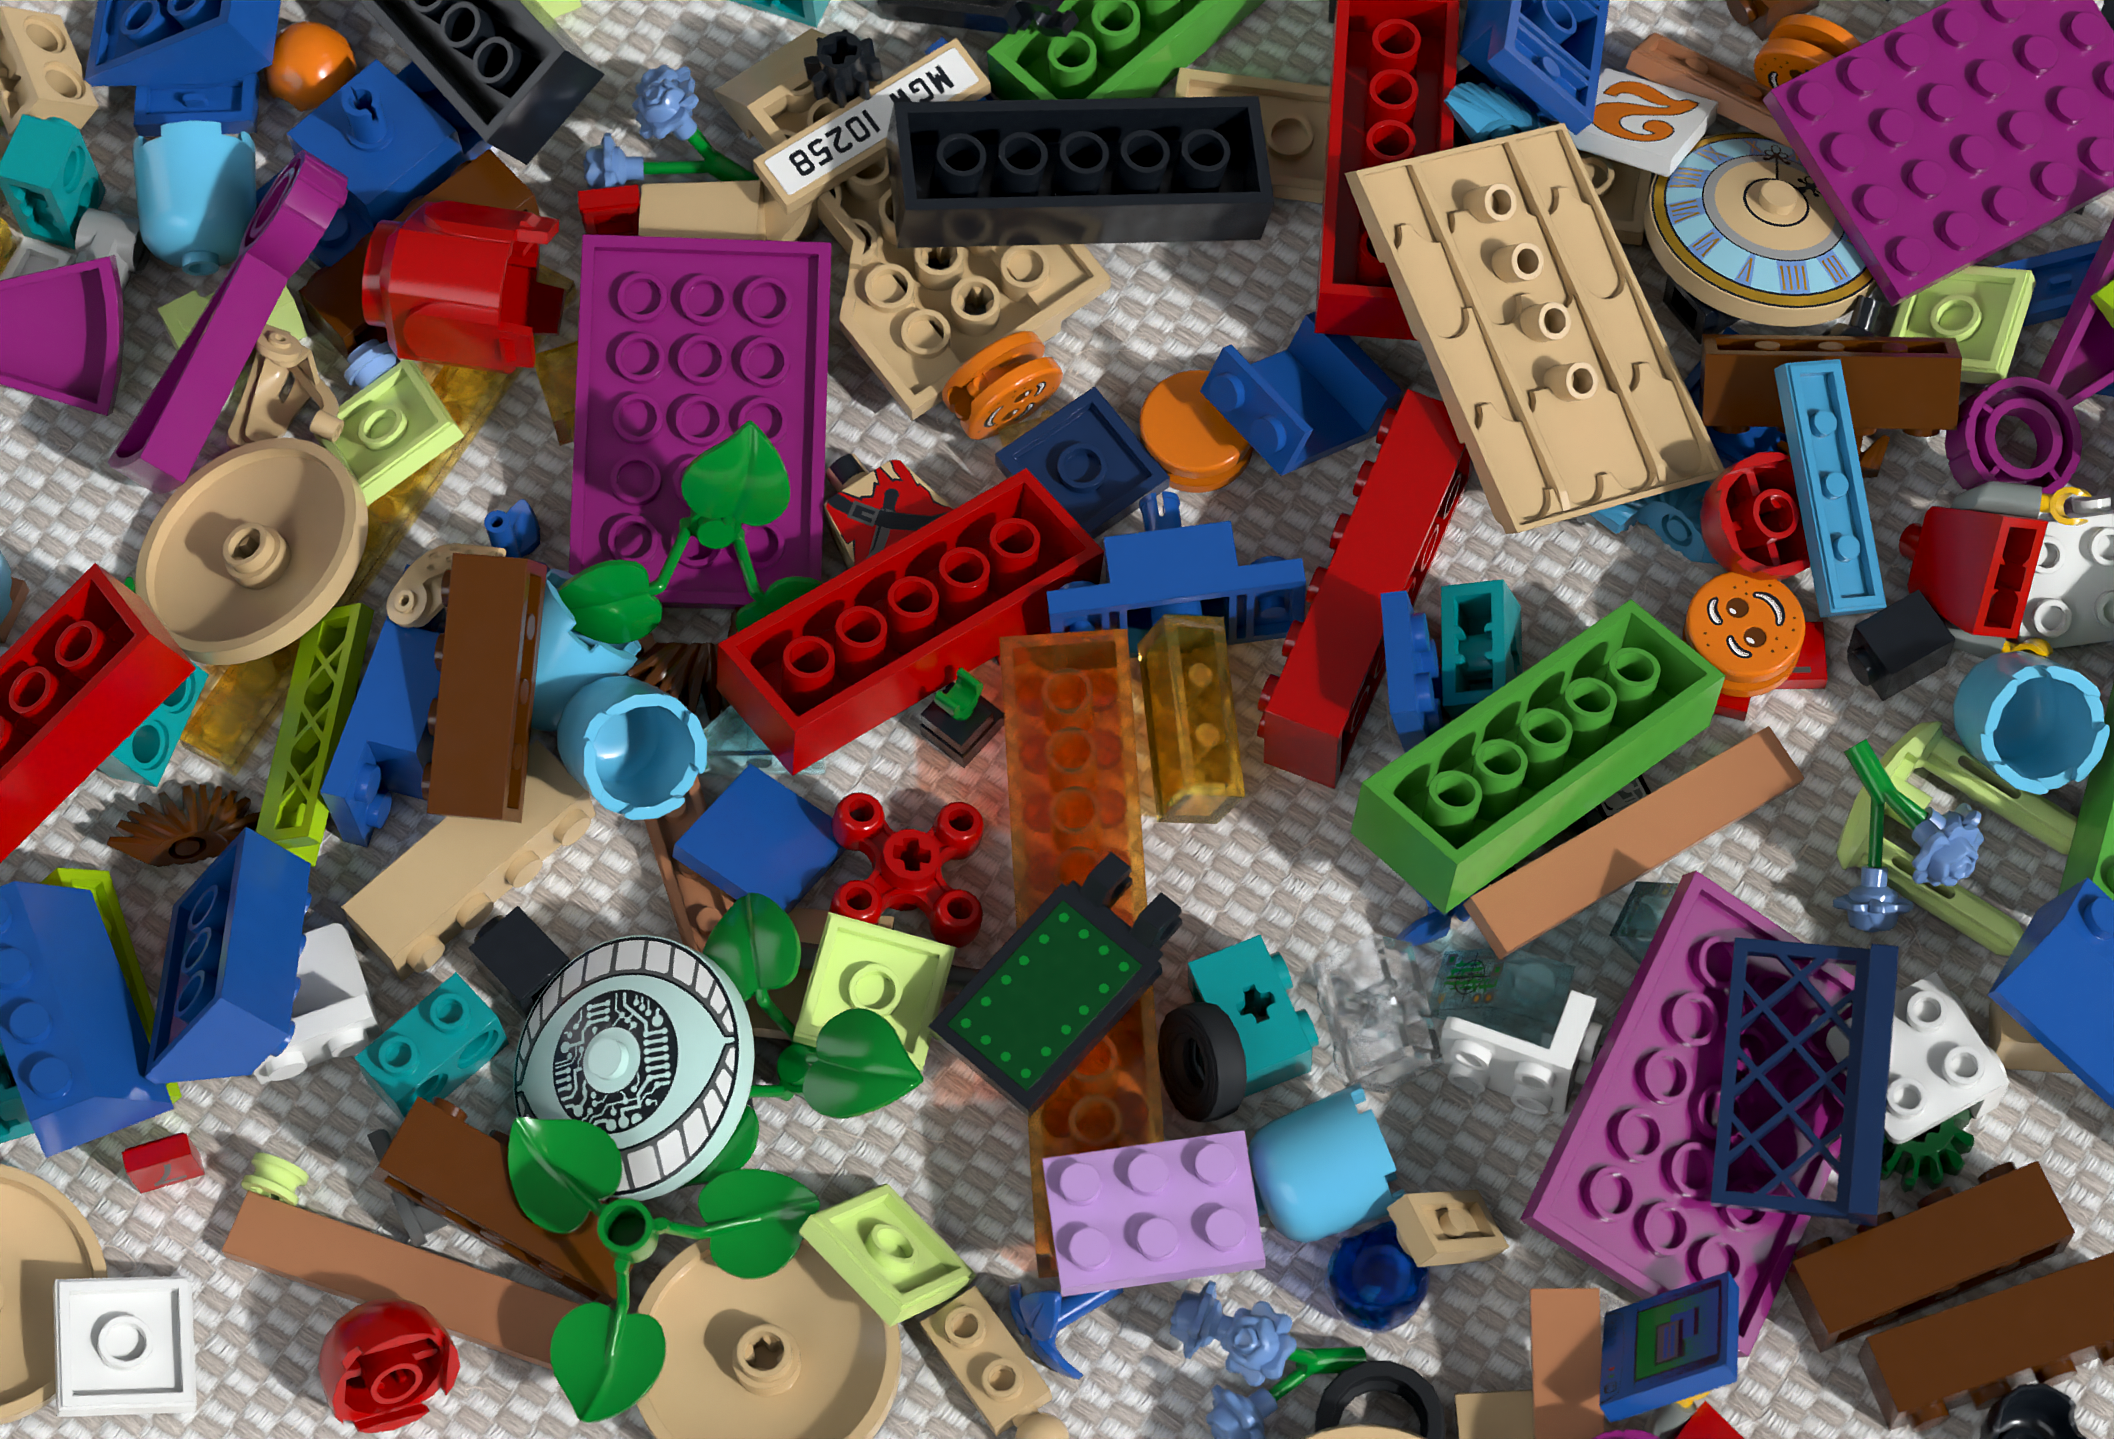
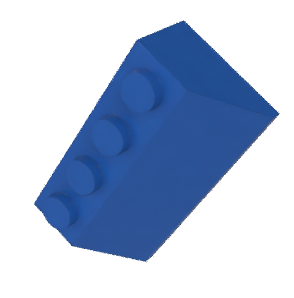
(231, 965)
(2064, 983)
(70, 1019)

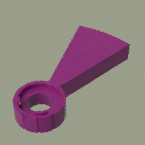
(64, 334)
(2072, 372)
(199, 379)

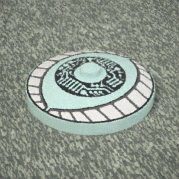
(646, 1050)

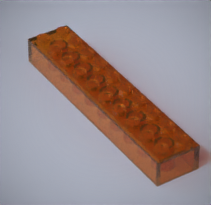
(1069, 808)

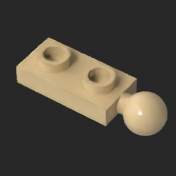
(992, 1368)

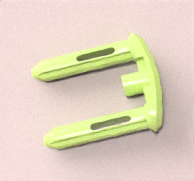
(1948, 760)

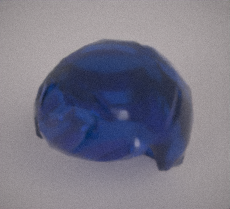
(1375, 1280)

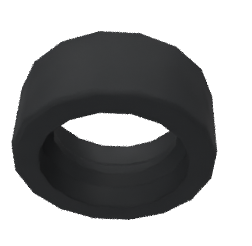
(1388, 1377)

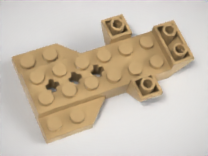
(895, 307)

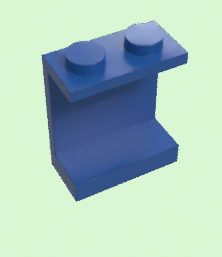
(1303, 399)

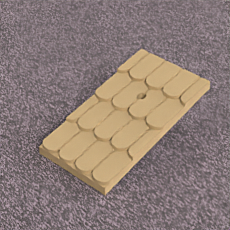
(1534, 327)

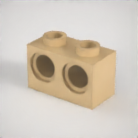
(40, 70)

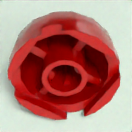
(1755, 519)
(385, 1363)

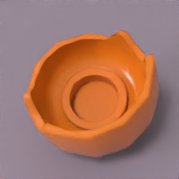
(309, 64)

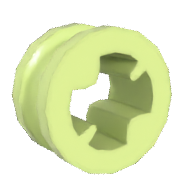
(275, 1178)

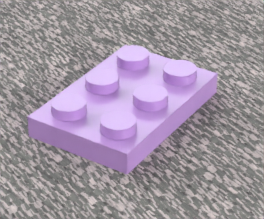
(1153, 1213)

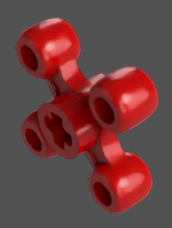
(909, 867)

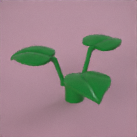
(723, 487)
(856, 1054)
(562, 1173)

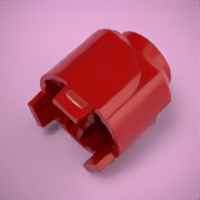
(462, 286)

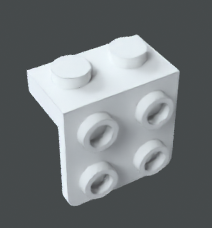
(2074, 578)
(331, 1008)
(1934, 1062)
(1528, 1073)

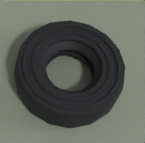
(1225, 1078)

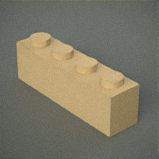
(464, 868)

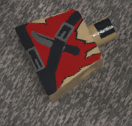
(876, 506)

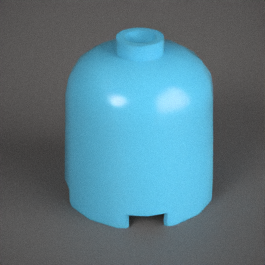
(195, 194)
(569, 658)
(2030, 720)
(631, 746)
(1322, 1168)

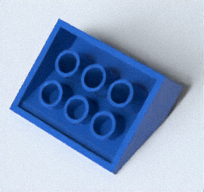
(180, 41)

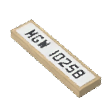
(857, 134)

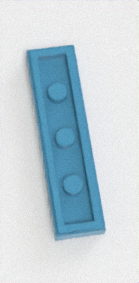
(1830, 488)

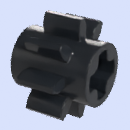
(843, 68)

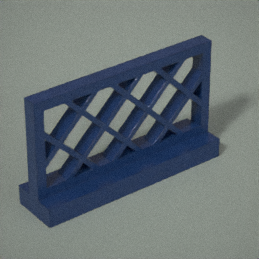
(1865, 1082)

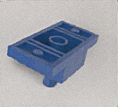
(1538, 53)
(391, 141)
(1182, 574)
(386, 731)

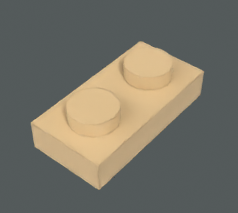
(1446, 1228)

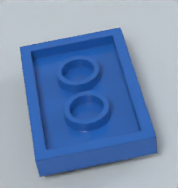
(1412, 671)

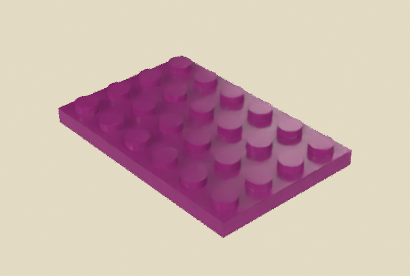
(1957, 133)
(675, 359)
(1640, 1143)

